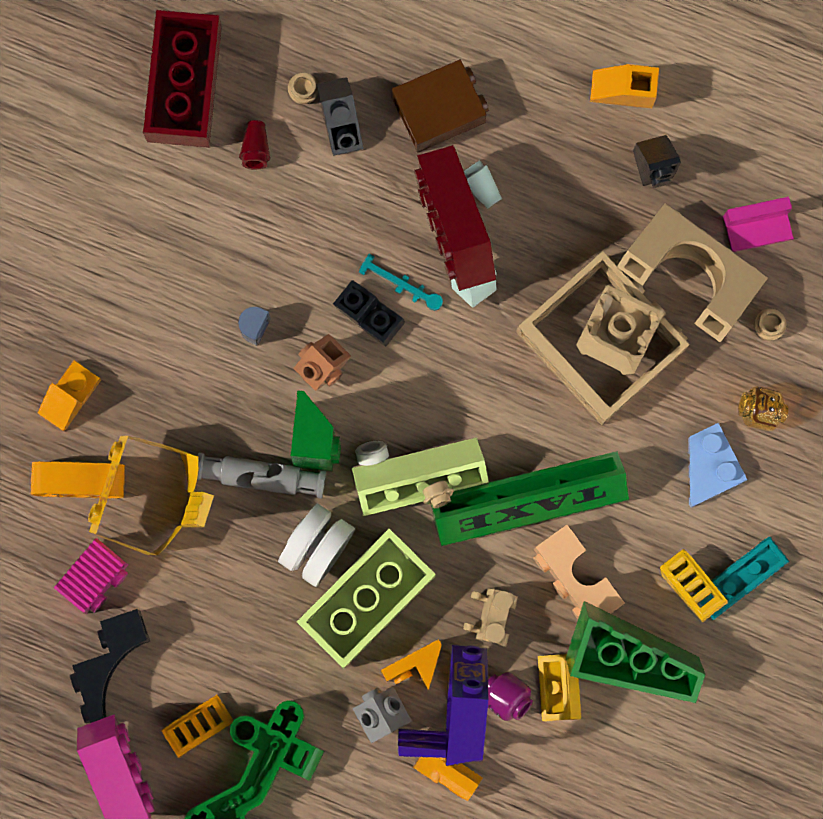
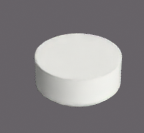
(371, 453)

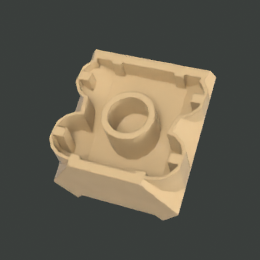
(619, 330)

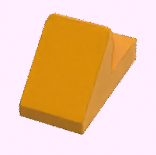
(68, 395)
(424, 661)

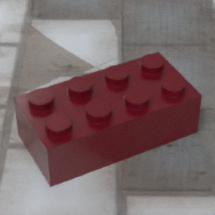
(182, 78)
(454, 218)

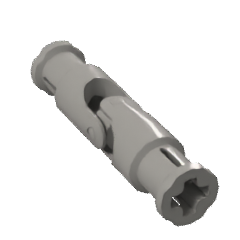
(283, 478)

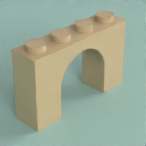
(675, 236)

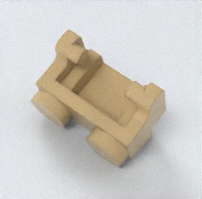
(493, 616)

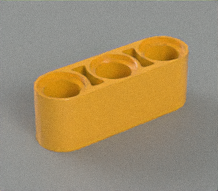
(75, 479)

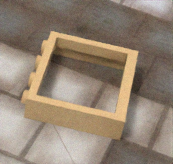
(565, 372)

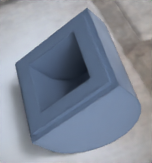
(253, 324)

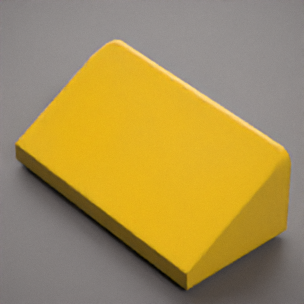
(558, 689)

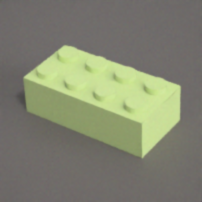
(366, 598)

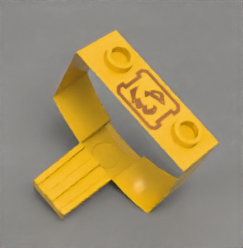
(196, 509)

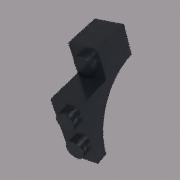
(92, 677)

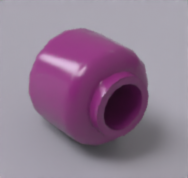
(508, 696)

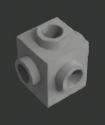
(381, 713)

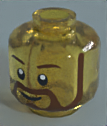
(762, 408)

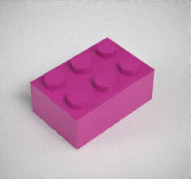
(114, 770)

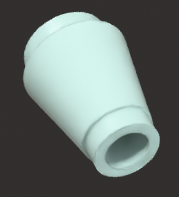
(482, 184)

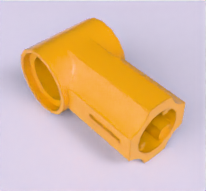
(455, 777)

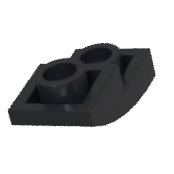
(369, 313)

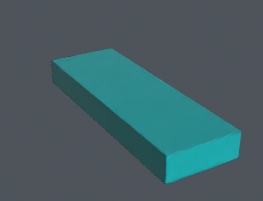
(747, 573)

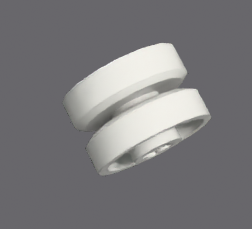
(313, 543)

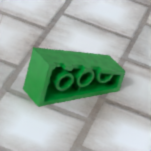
(631, 658)

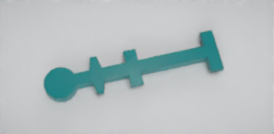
(433, 301)

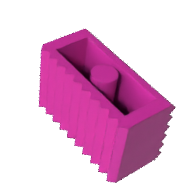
(92, 577)

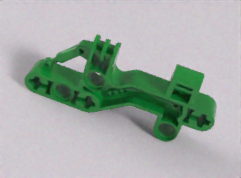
(271, 752)

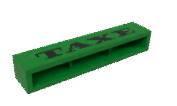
(531, 498)

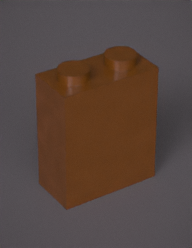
(440, 105)

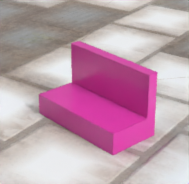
(758, 224)

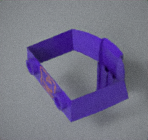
(465, 713)

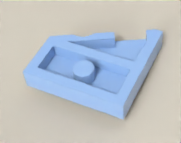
(712, 465)

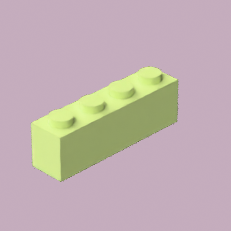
(403, 478)

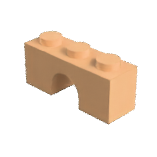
(557, 556)

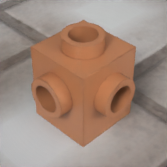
(322, 362)

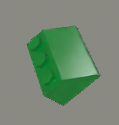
(313, 437)

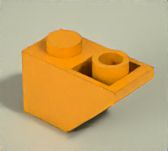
(625, 85)

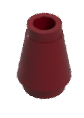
(255, 146)

